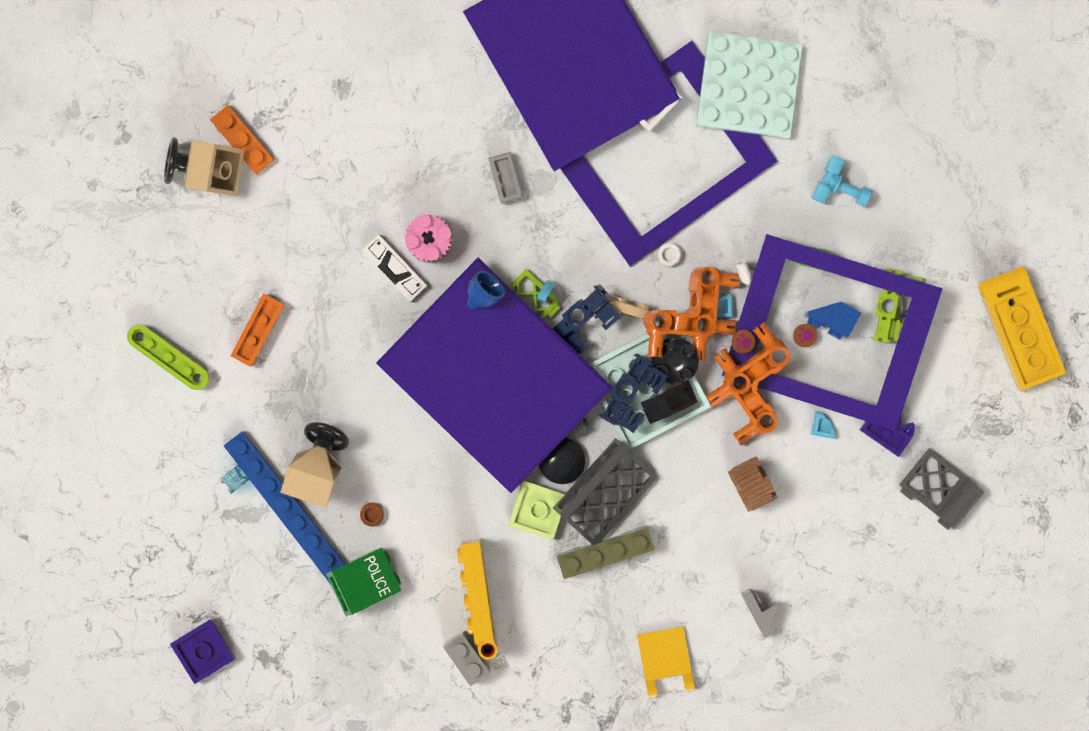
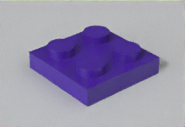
(202, 651)

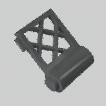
(956, 502)

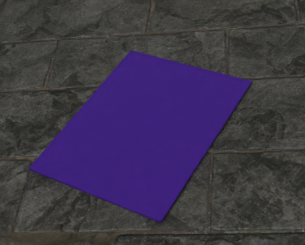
(573, 69)
(494, 378)

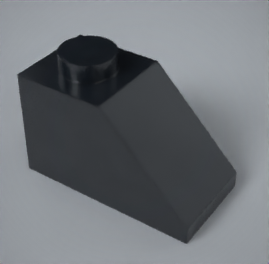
(669, 402)

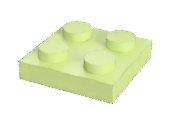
(535, 510)

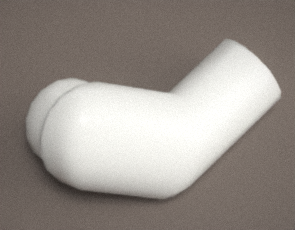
(744, 273)

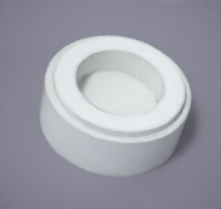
(669, 254)

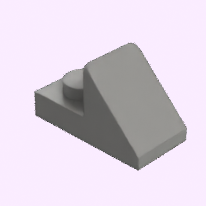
(763, 617)

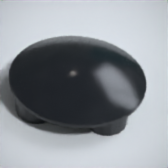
(678, 360)
(564, 462)

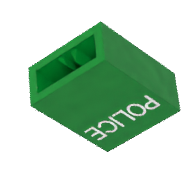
(364, 581)

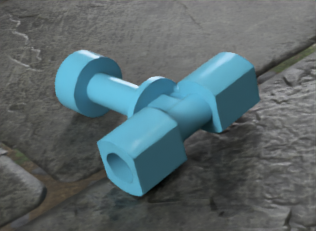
(832, 182)

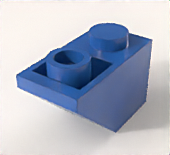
(836, 317)

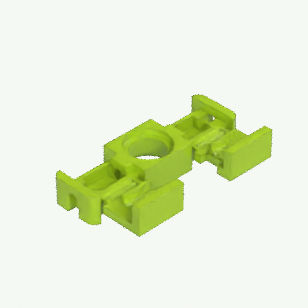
(886, 326)

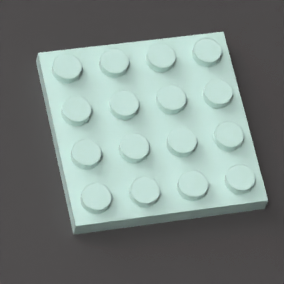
(749, 85)
(618, 363)

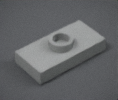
(505, 177)

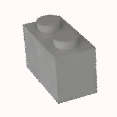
(466, 658)

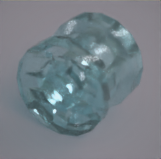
(234, 479)

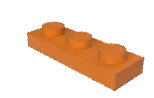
(241, 137)
(257, 330)

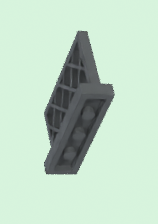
(589, 483)

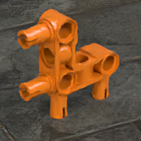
(702, 307)
(753, 371)

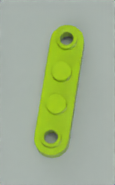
(168, 357)

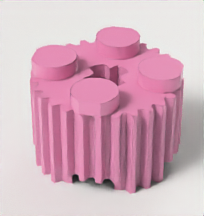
(441, 233)

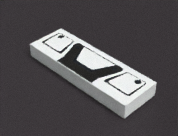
(394, 268)

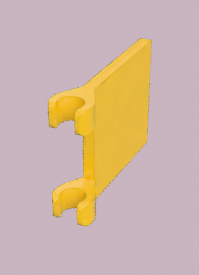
(664, 656)

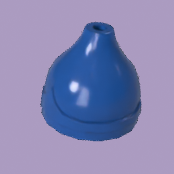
(484, 290)

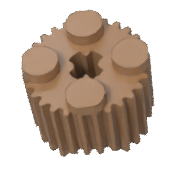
(752, 484)

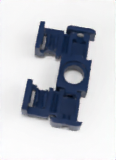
(592, 304)
(617, 407)

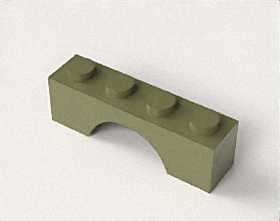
(605, 552)

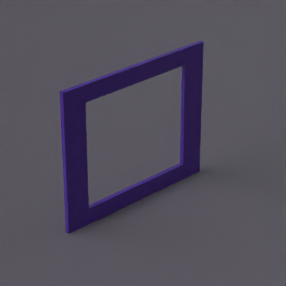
(612, 218)
(907, 350)

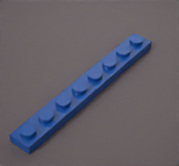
(284, 506)

